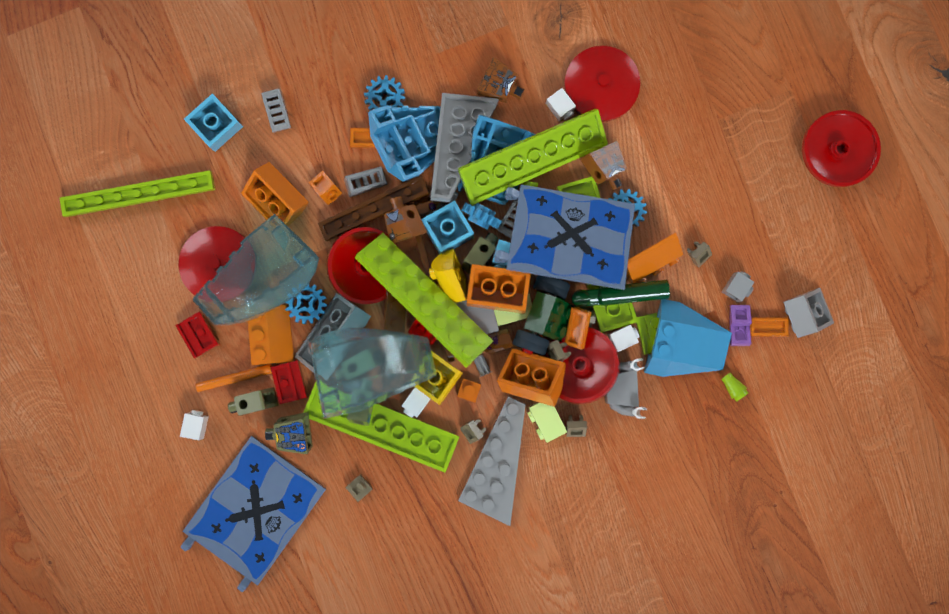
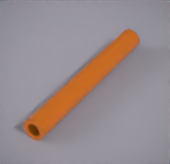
(233, 378)

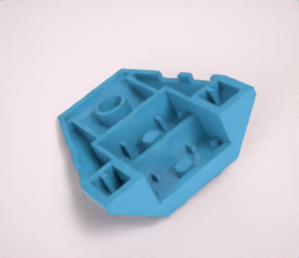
(491, 136)
(405, 138)
(686, 342)

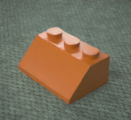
(274, 194)
(654, 259)
(498, 289)
(271, 337)
(532, 377)

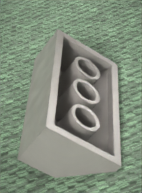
(338, 315)

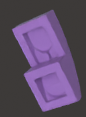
(740, 325)

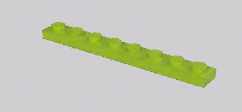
(137, 193)

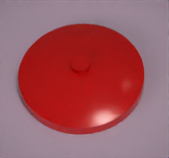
(603, 81)
(841, 148)
(205, 254)
(347, 274)
(589, 371)

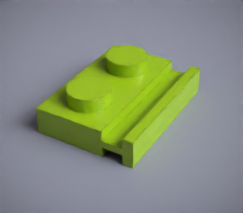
(647, 329)

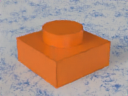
(469, 390)

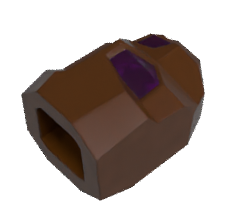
(427, 206)
(501, 341)

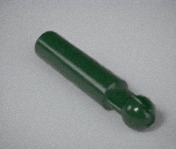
(632, 293)

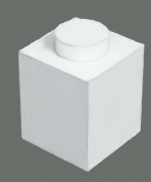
(561, 105)
(624, 337)
(415, 403)
(194, 425)

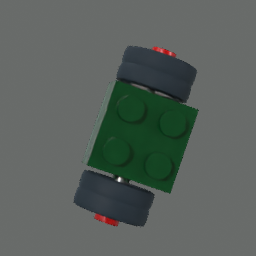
(546, 317)

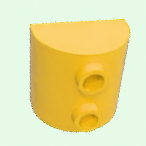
(450, 275)
(440, 385)

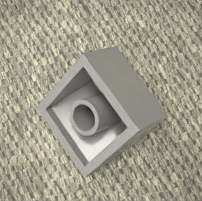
(808, 313)

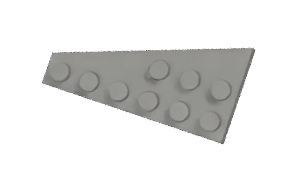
(454, 140)
(495, 472)

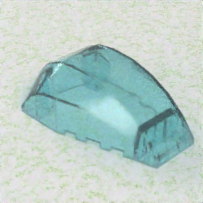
(260, 276)
(367, 367)

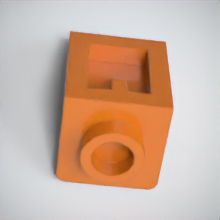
(325, 187)

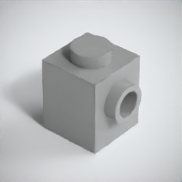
(738, 286)

